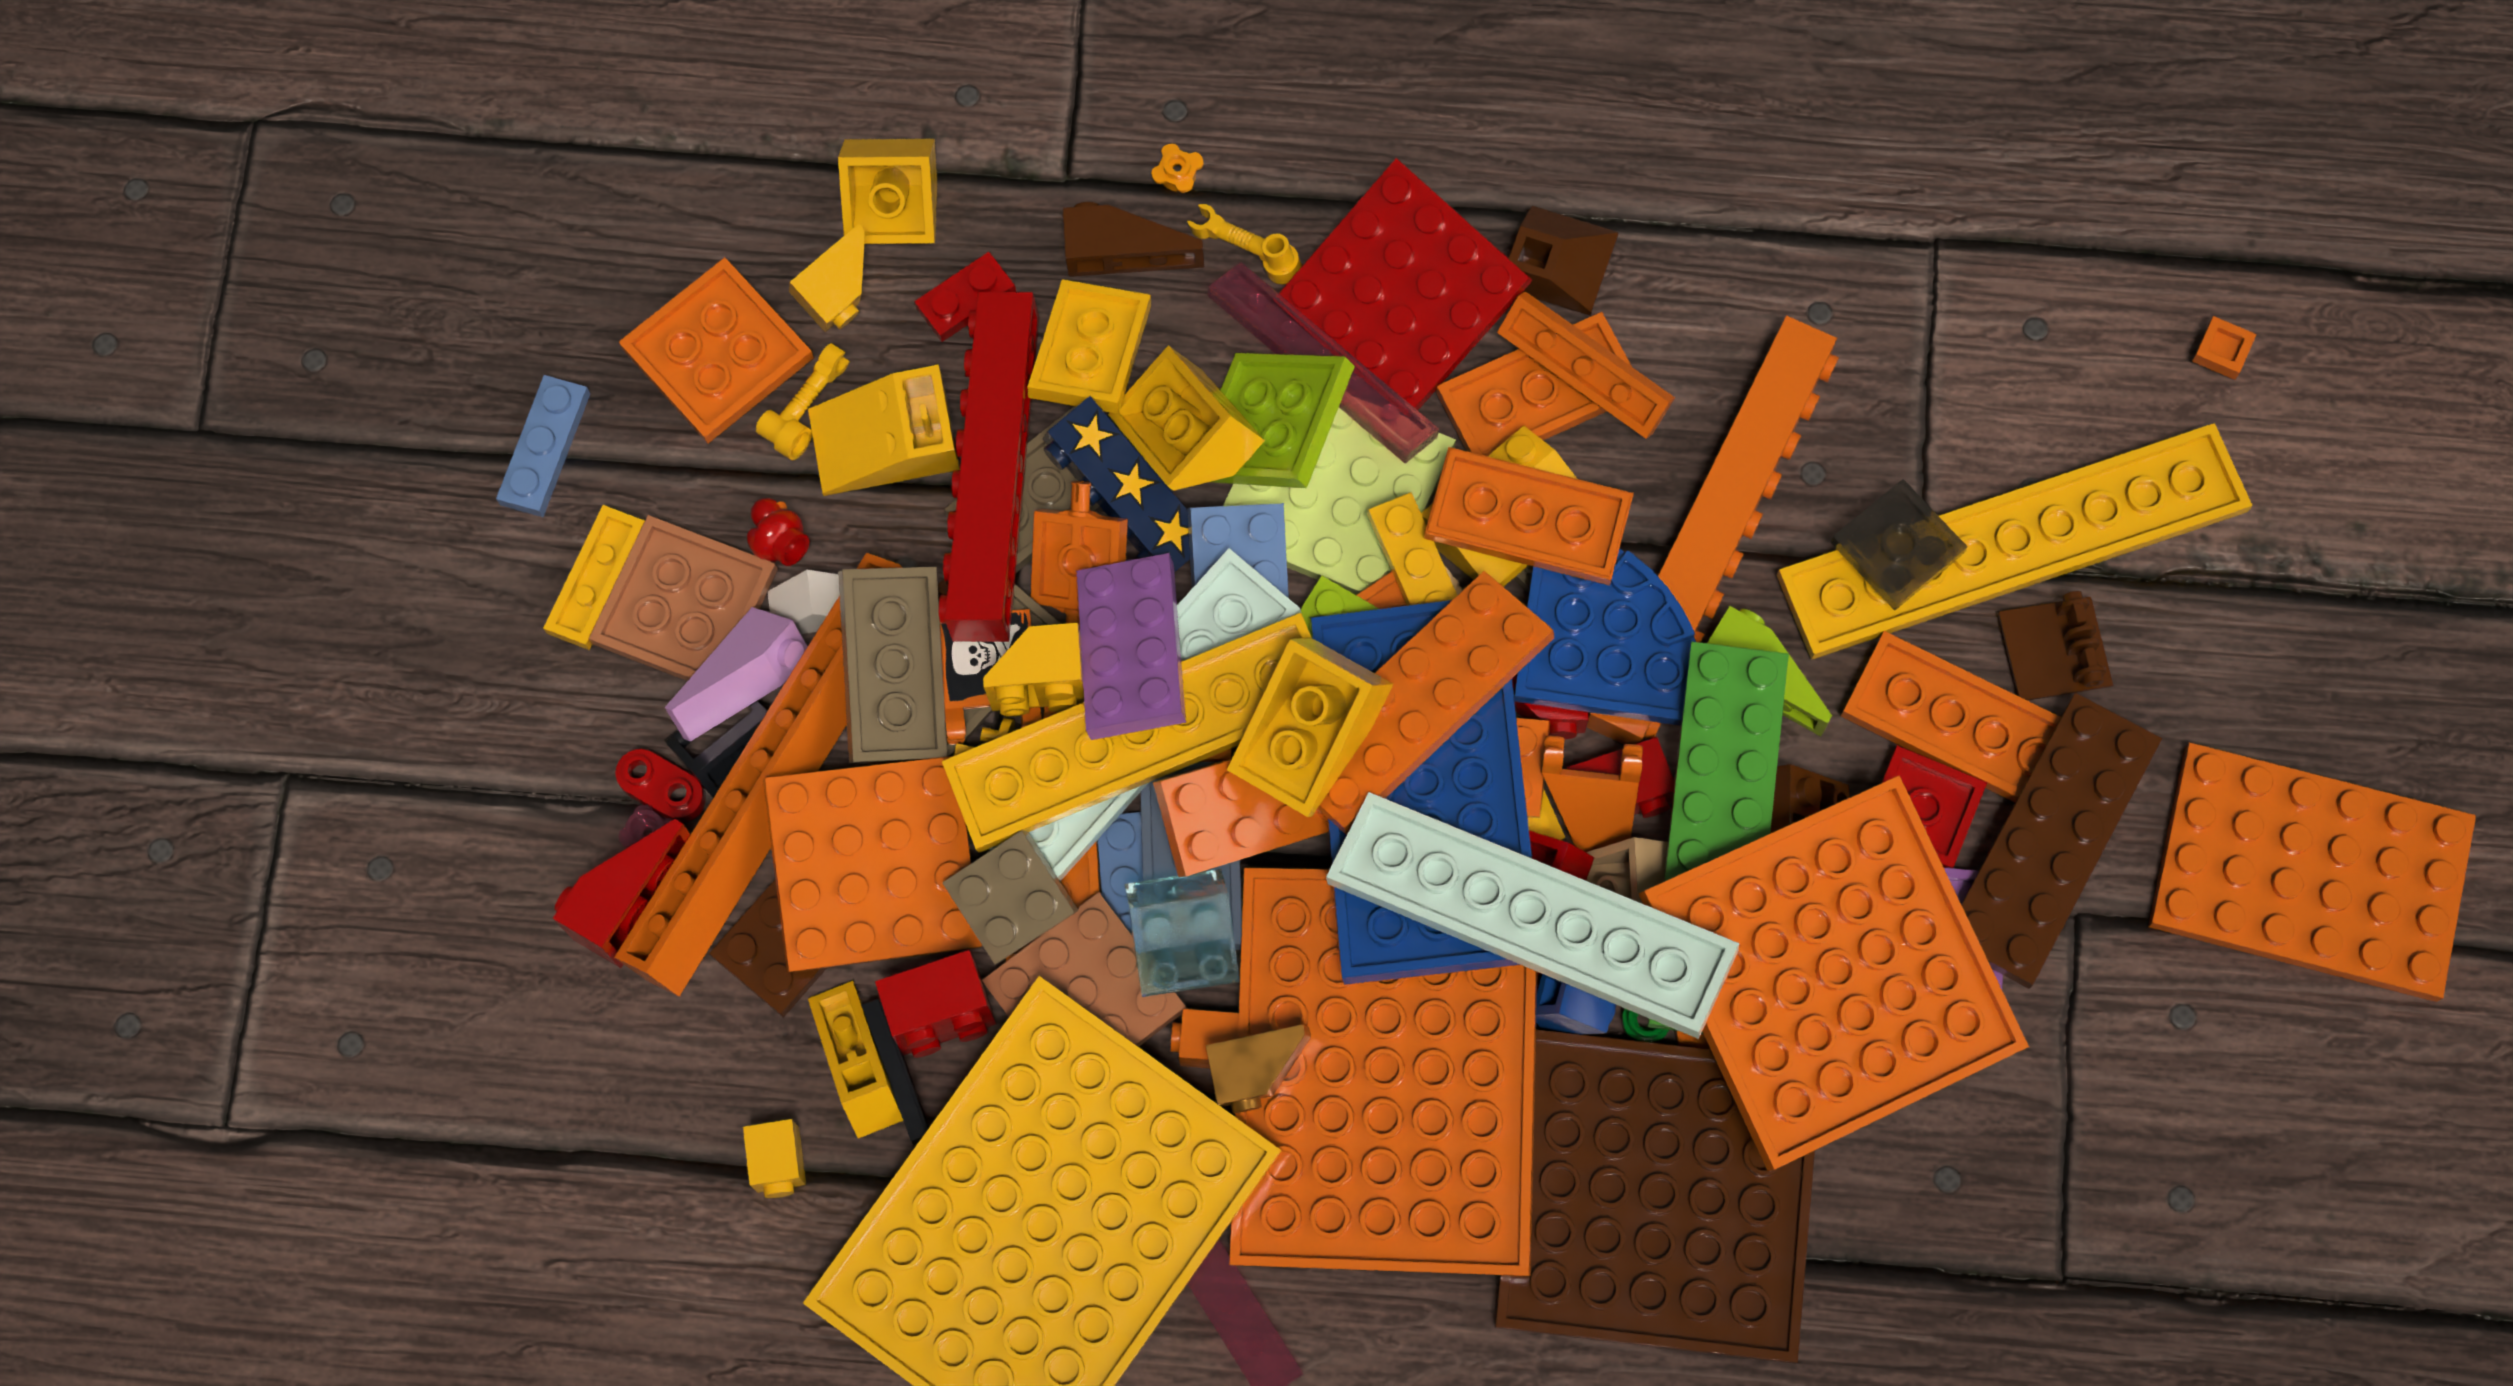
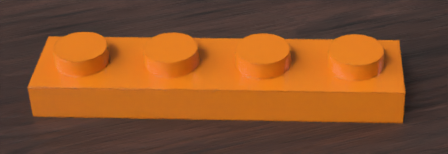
(1585, 365)

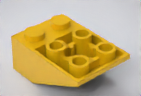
(884, 432)

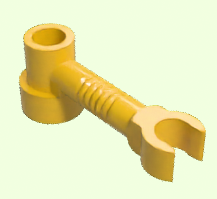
(1278, 256)
(785, 430)

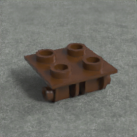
(2055, 648)

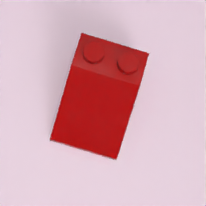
(613, 895)

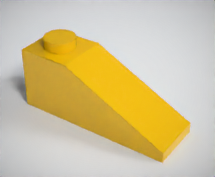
(854, 1060)

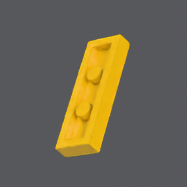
(593, 576)

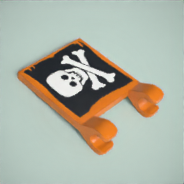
(963, 673)

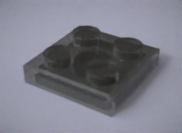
(1899, 544)

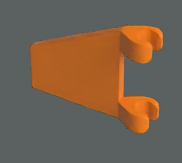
(1592, 804)

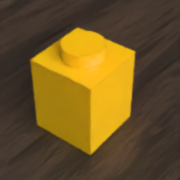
(774, 1158)

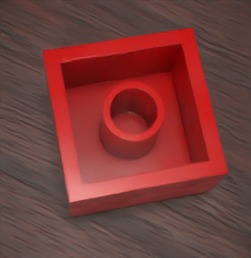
(936, 1004)

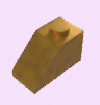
(1254, 1065)

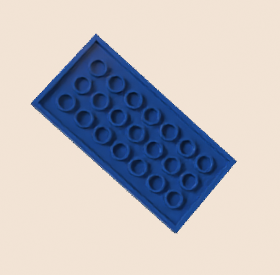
(1466, 783)

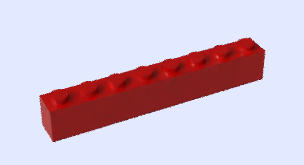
(991, 468)

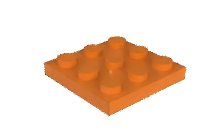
(716, 350)

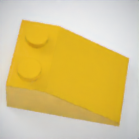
(1308, 724)

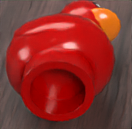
(777, 533)

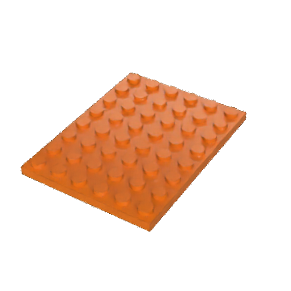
(1400, 1113)

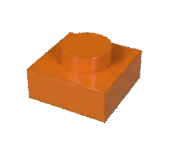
(2224, 347)

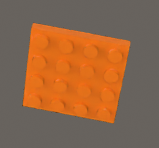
(867, 863)

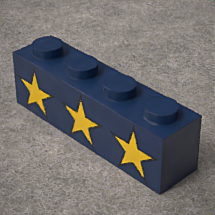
(1120, 481)

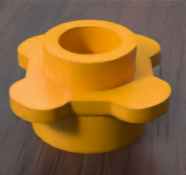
(1177, 180)

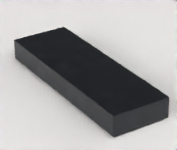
(897, 1072)

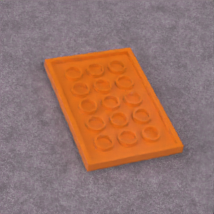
(2313, 872)

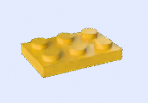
(1089, 345)

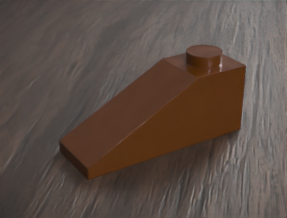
(1116, 241)

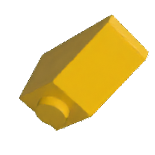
(833, 282)

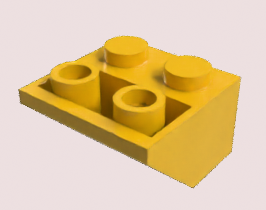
(1038, 672)

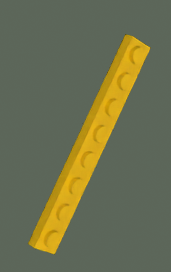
(1425, 580)

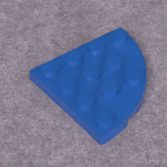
(1612, 645)

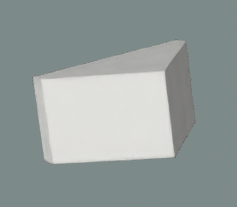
(805, 599)

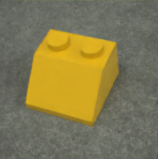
(889, 189)

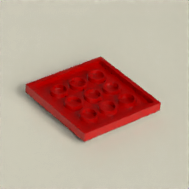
(1406, 285)

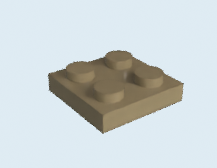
(1010, 896)

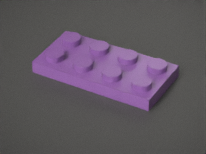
(1130, 647)

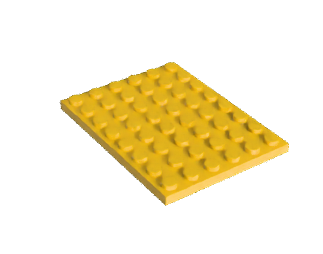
(1043, 1212)

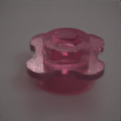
(642, 819)

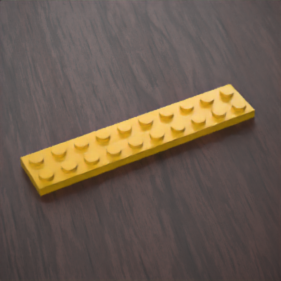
(2031, 538)

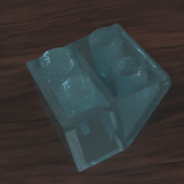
(1182, 932)

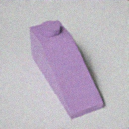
(740, 671)

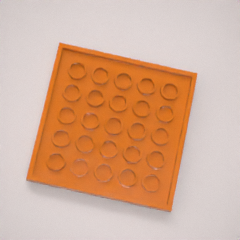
(1847, 974)

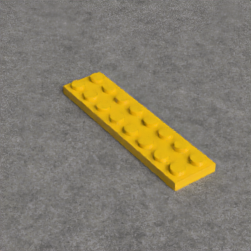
(1058, 770)

